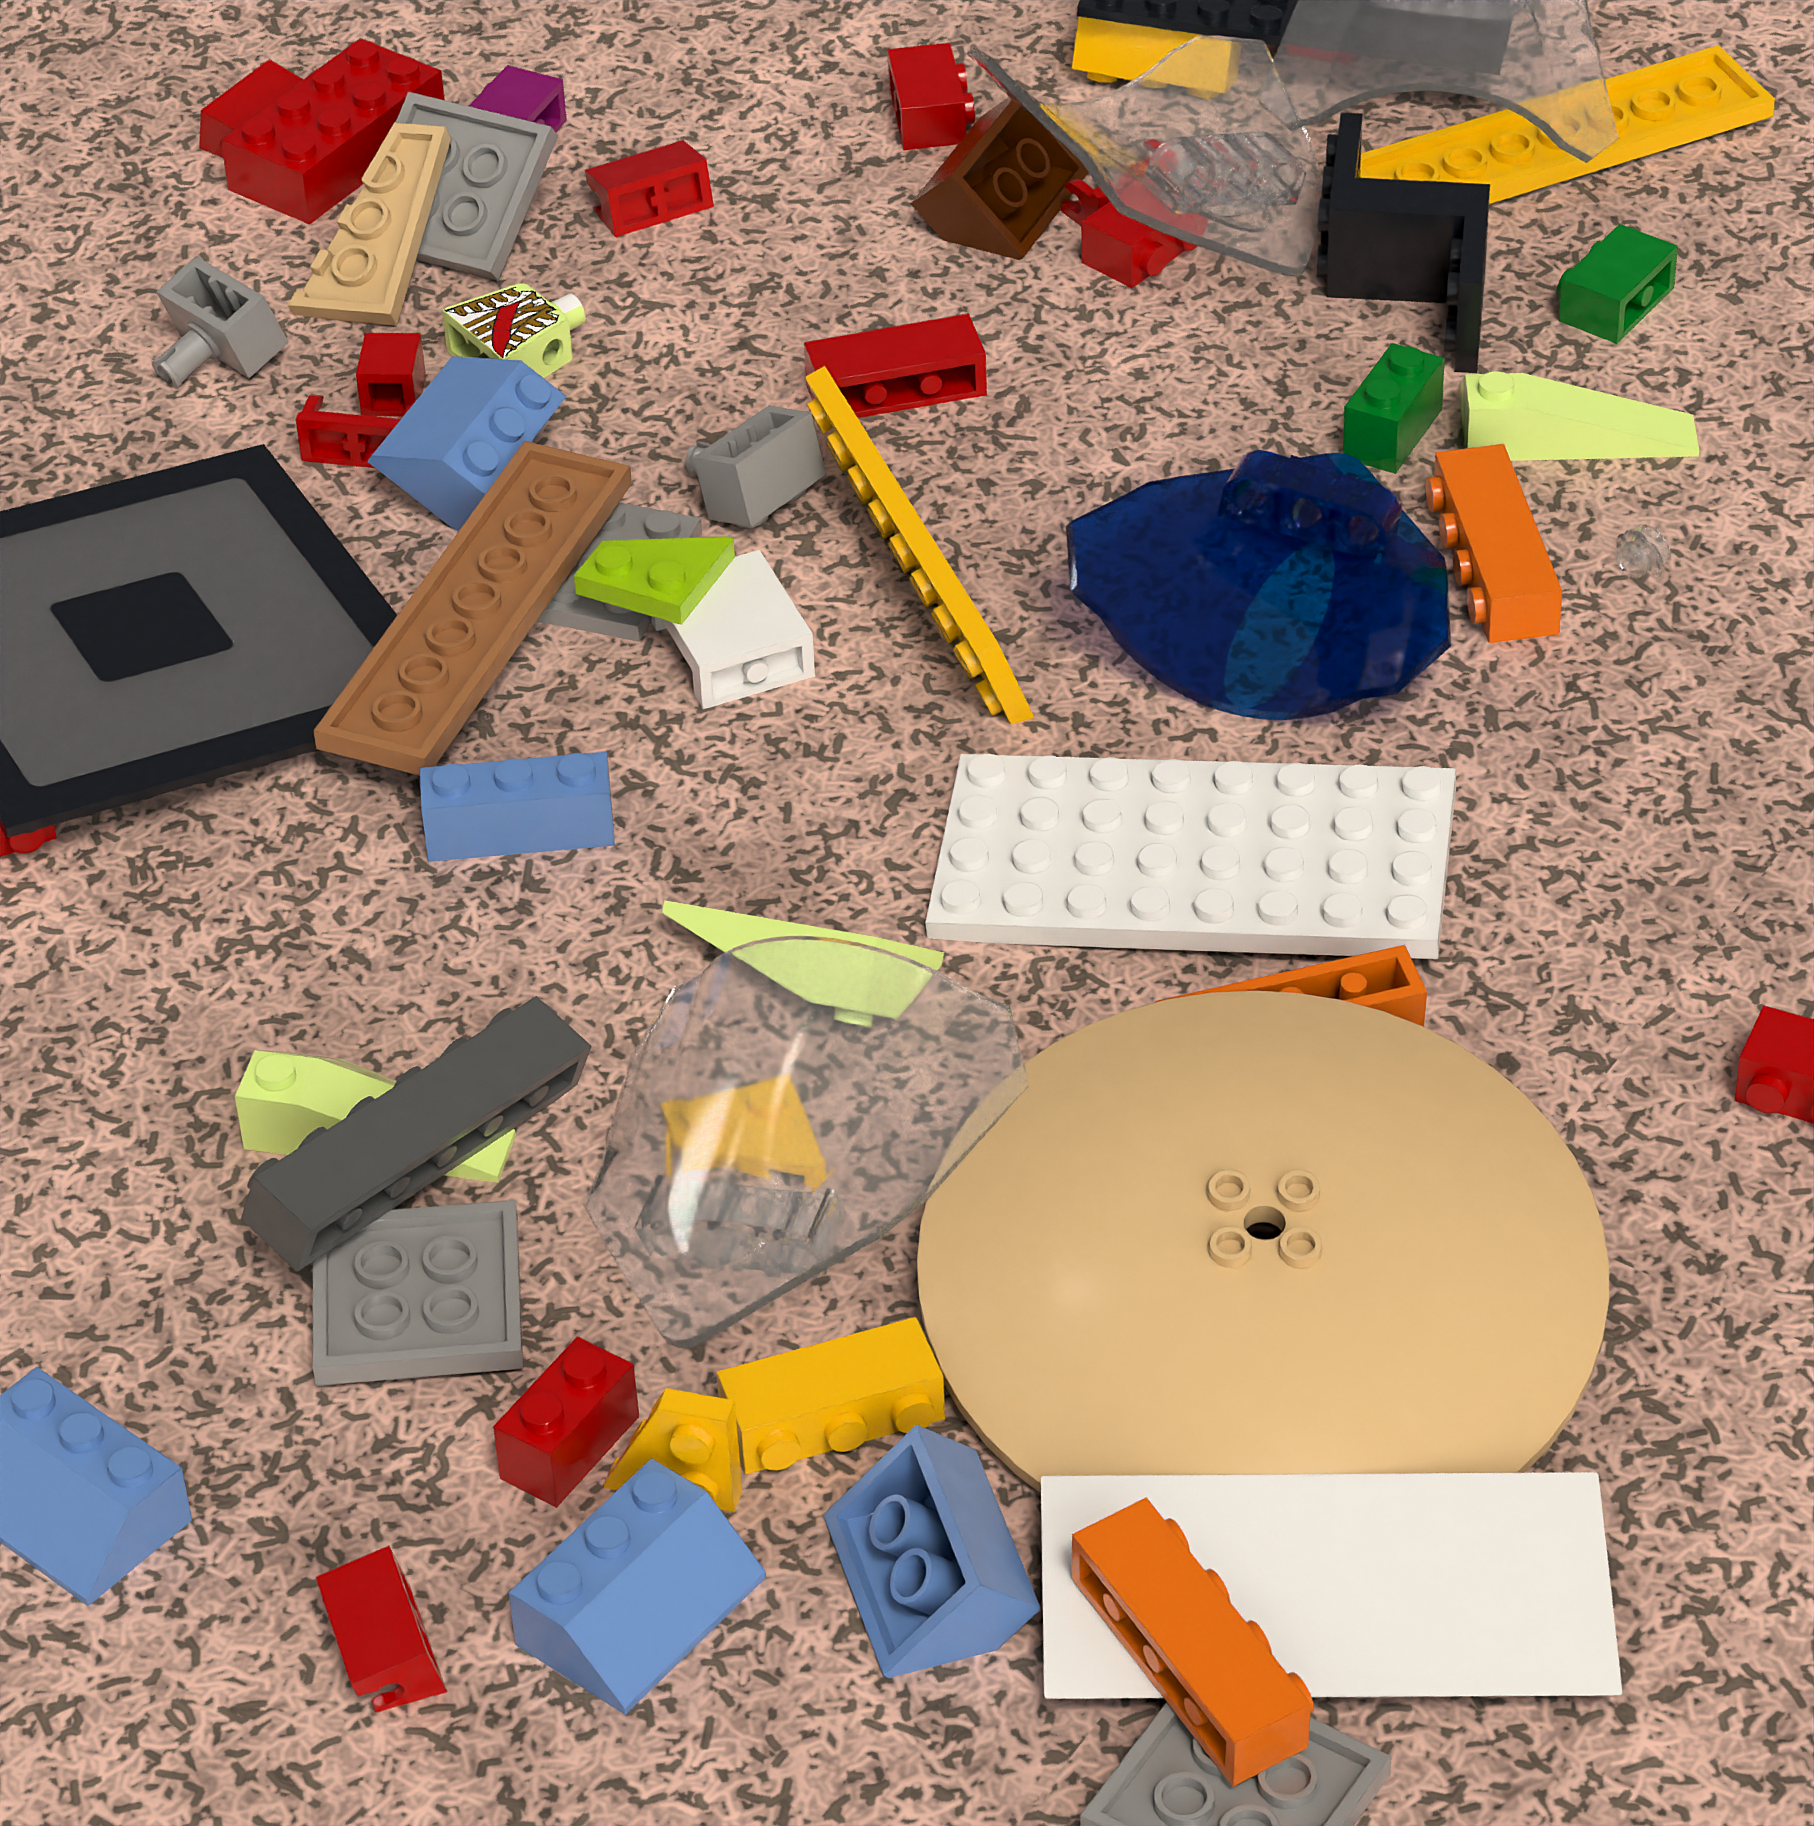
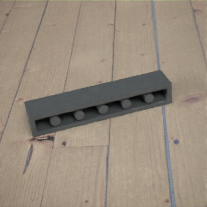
(413, 1132)

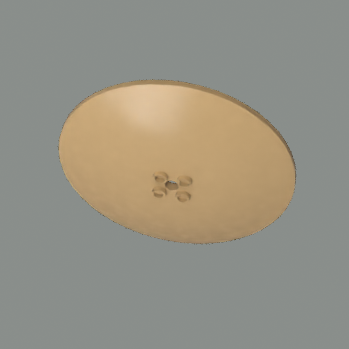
(1406, 1321)

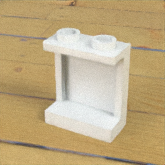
(743, 635)

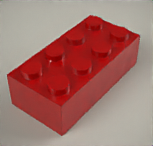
(324, 131)

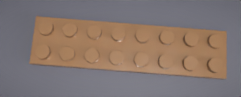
(473, 609)

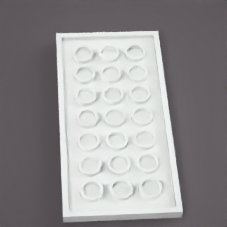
(1194, 855)

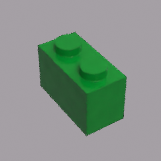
(1617, 283)
(1393, 407)

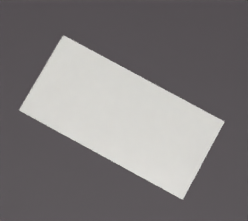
(1364, 1580)

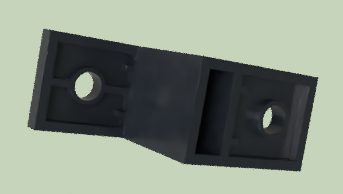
(1404, 240)

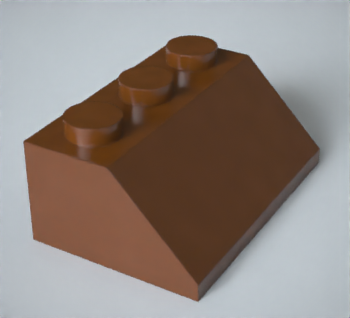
(1000, 184)

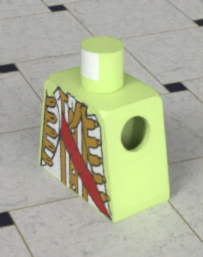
(514, 326)

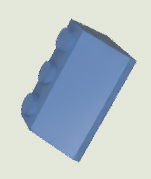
(465, 433)
(517, 806)
(81, 1489)
(930, 1556)
(634, 1587)

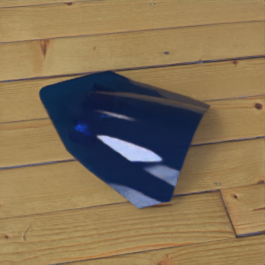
(1266, 585)

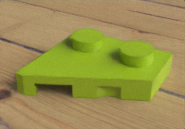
(655, 575)

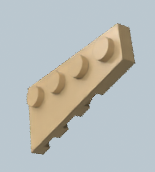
(380, 234)

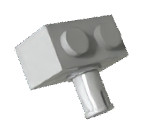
(216, 321)
(757, 466)

